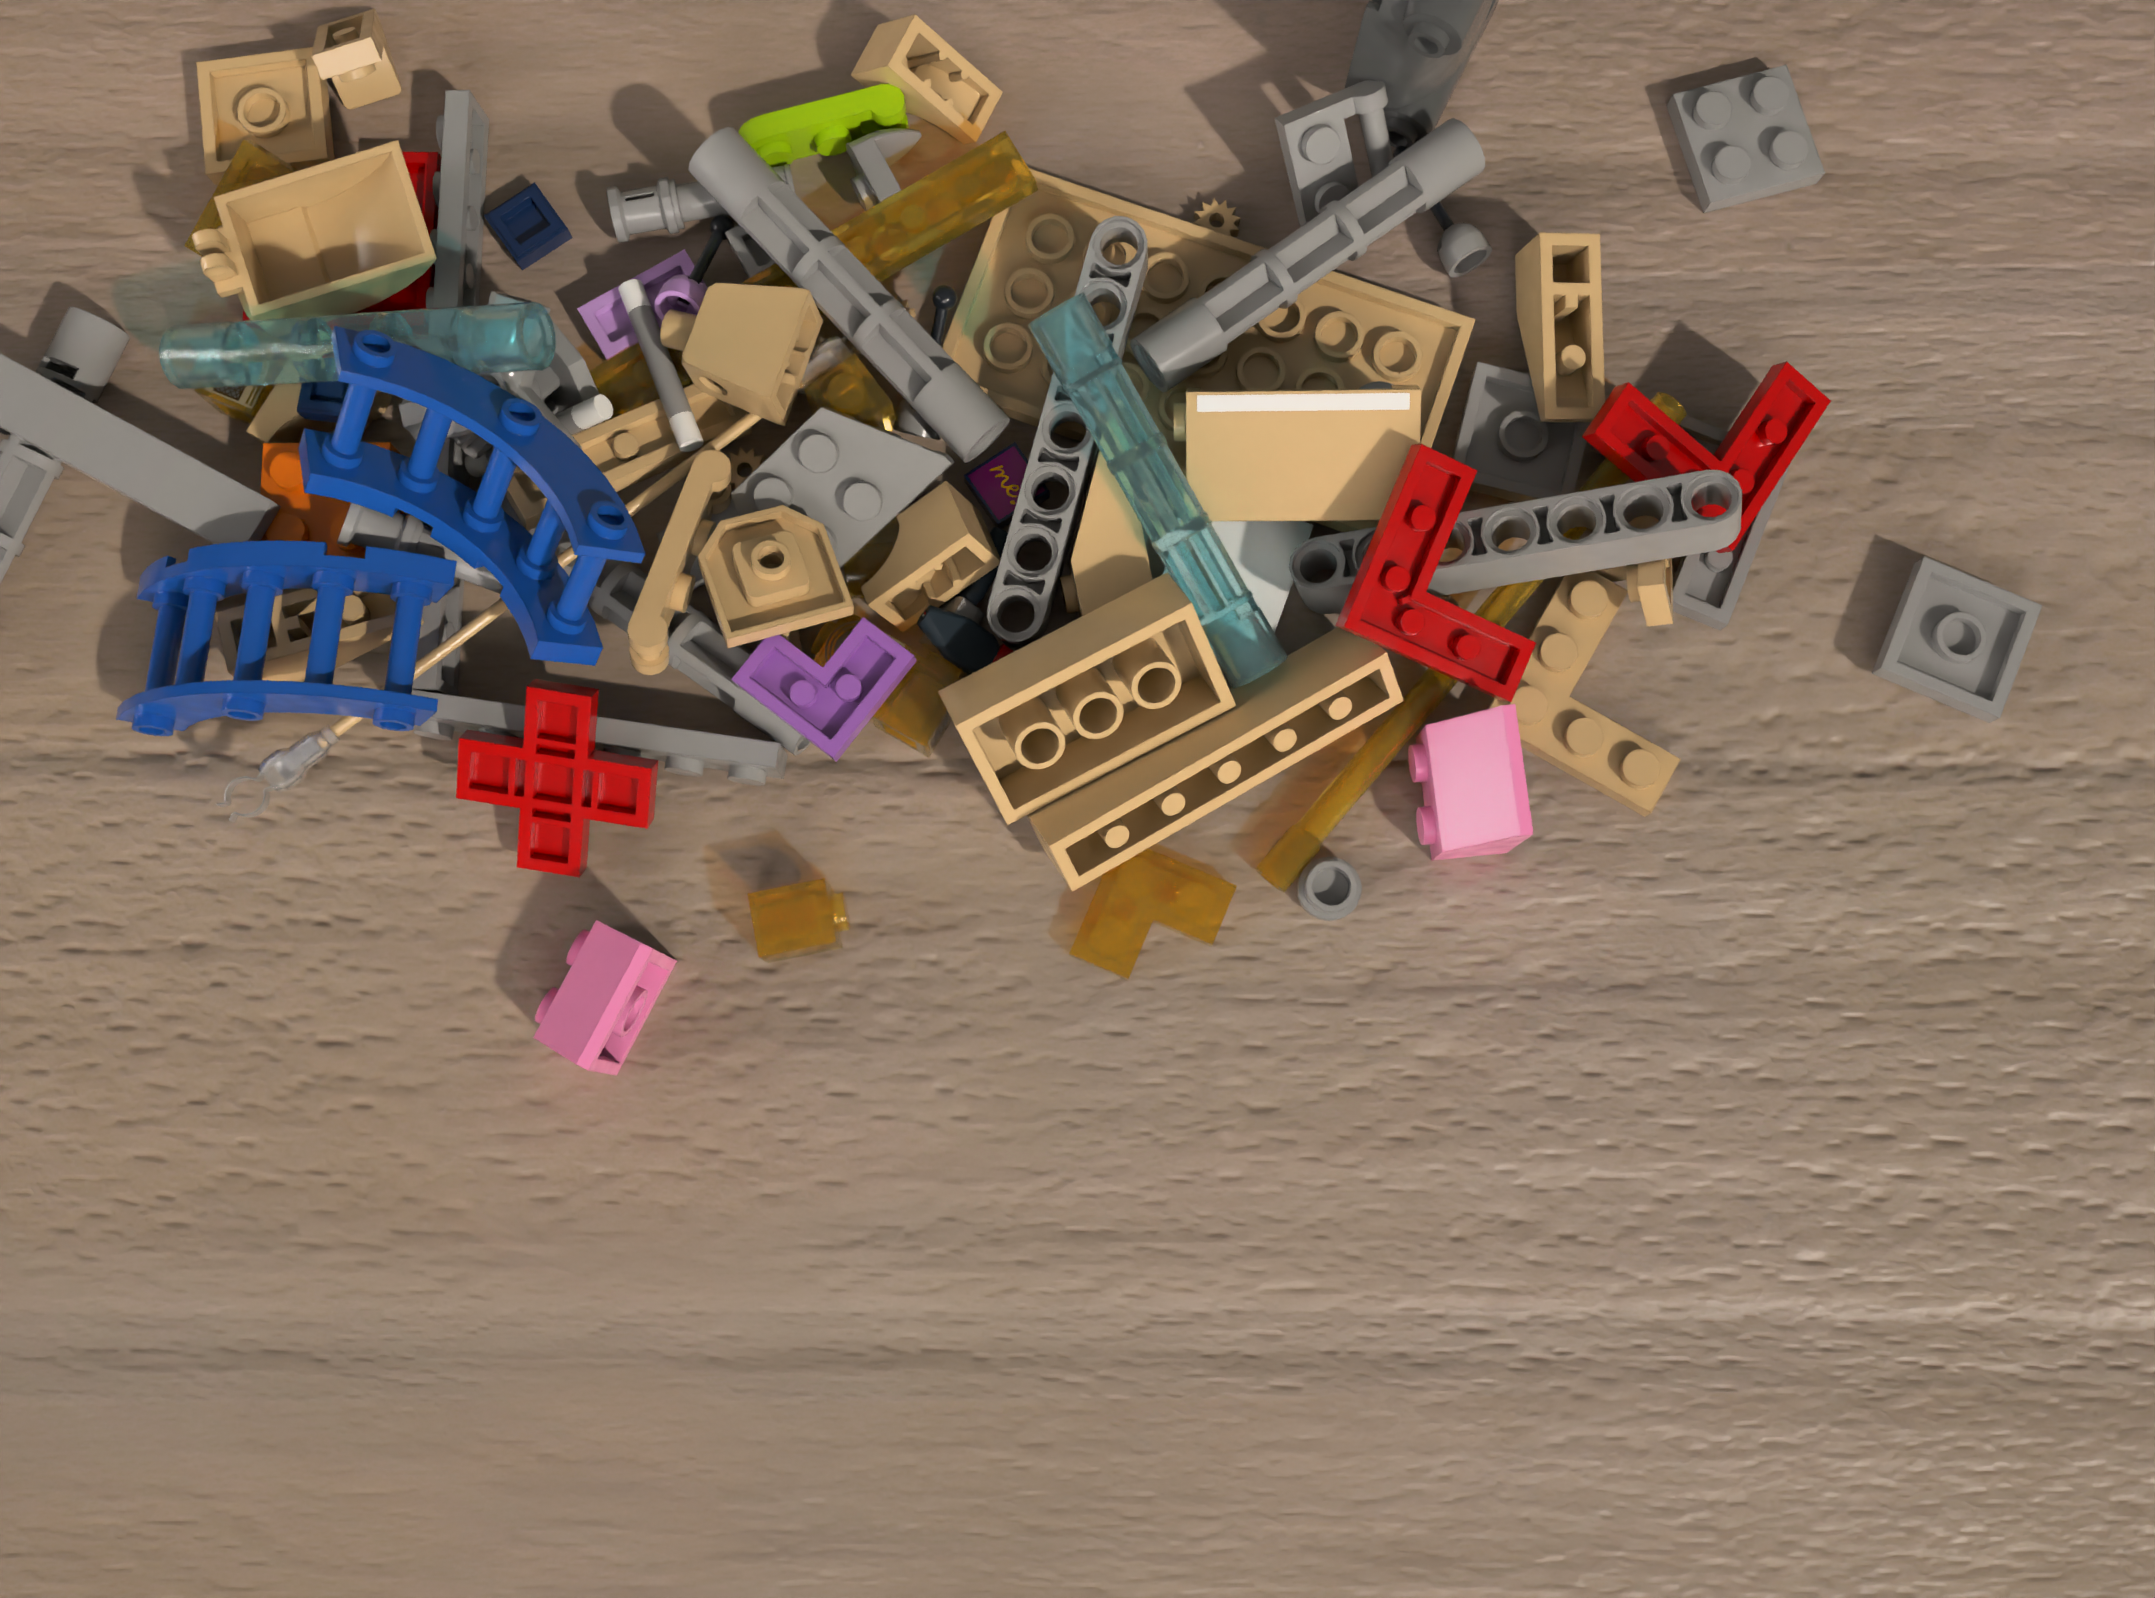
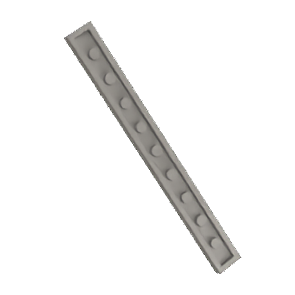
(458, 248)

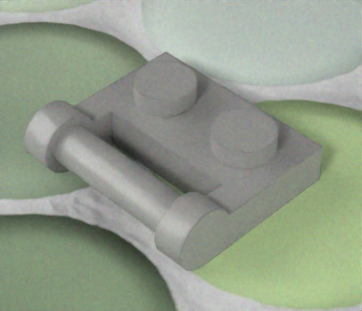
(1319, 148)

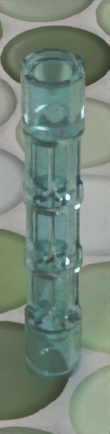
(301, 348)
(1157, 489)

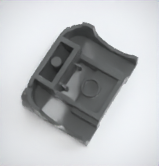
(1419, 56)

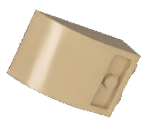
(319, 238)

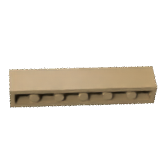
(1275, 723)

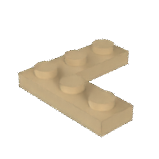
(1569, 731)

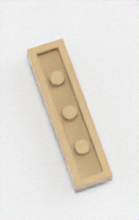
(631, 448)

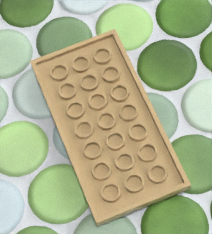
(1330, 338)

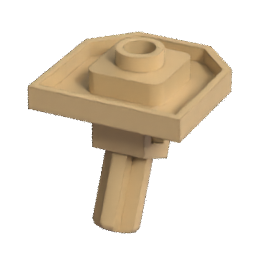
(772, 576)

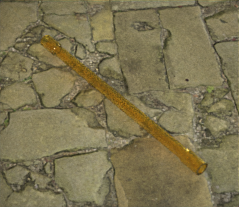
(1305, 838)

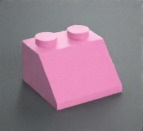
(1471, 785)
(602, 999)

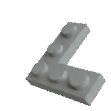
(1711, 582)

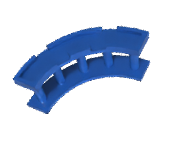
(470, 523)
(263, 572)

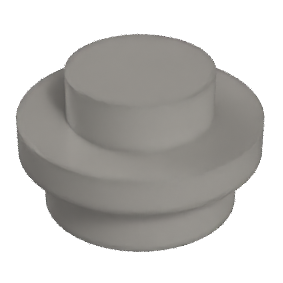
(1329, 888)

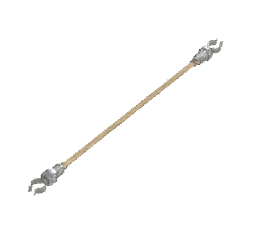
(290, 765)

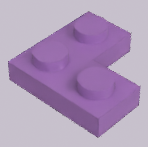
(829, 701)

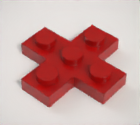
(556, 778)

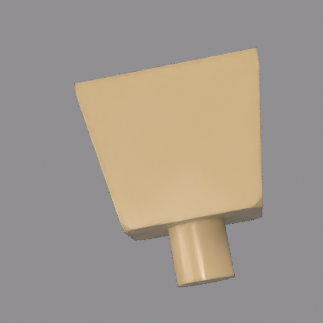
(747, 345)

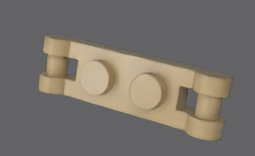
(669, 579)

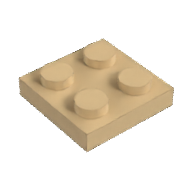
(266, 99)

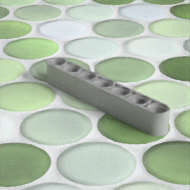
(1072, 467)
(1542, 524)

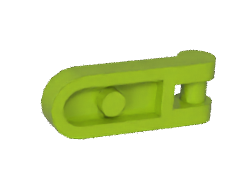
(824, 124)

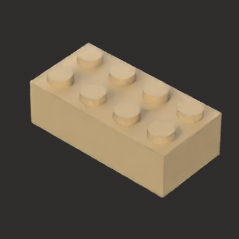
(1088, 697)

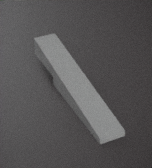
(129, 459)

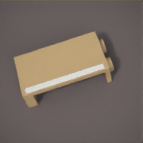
(1296, 451)

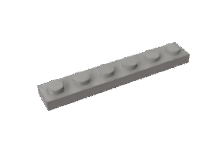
(682, 750)

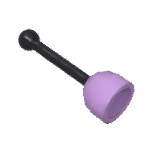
(689, 288)

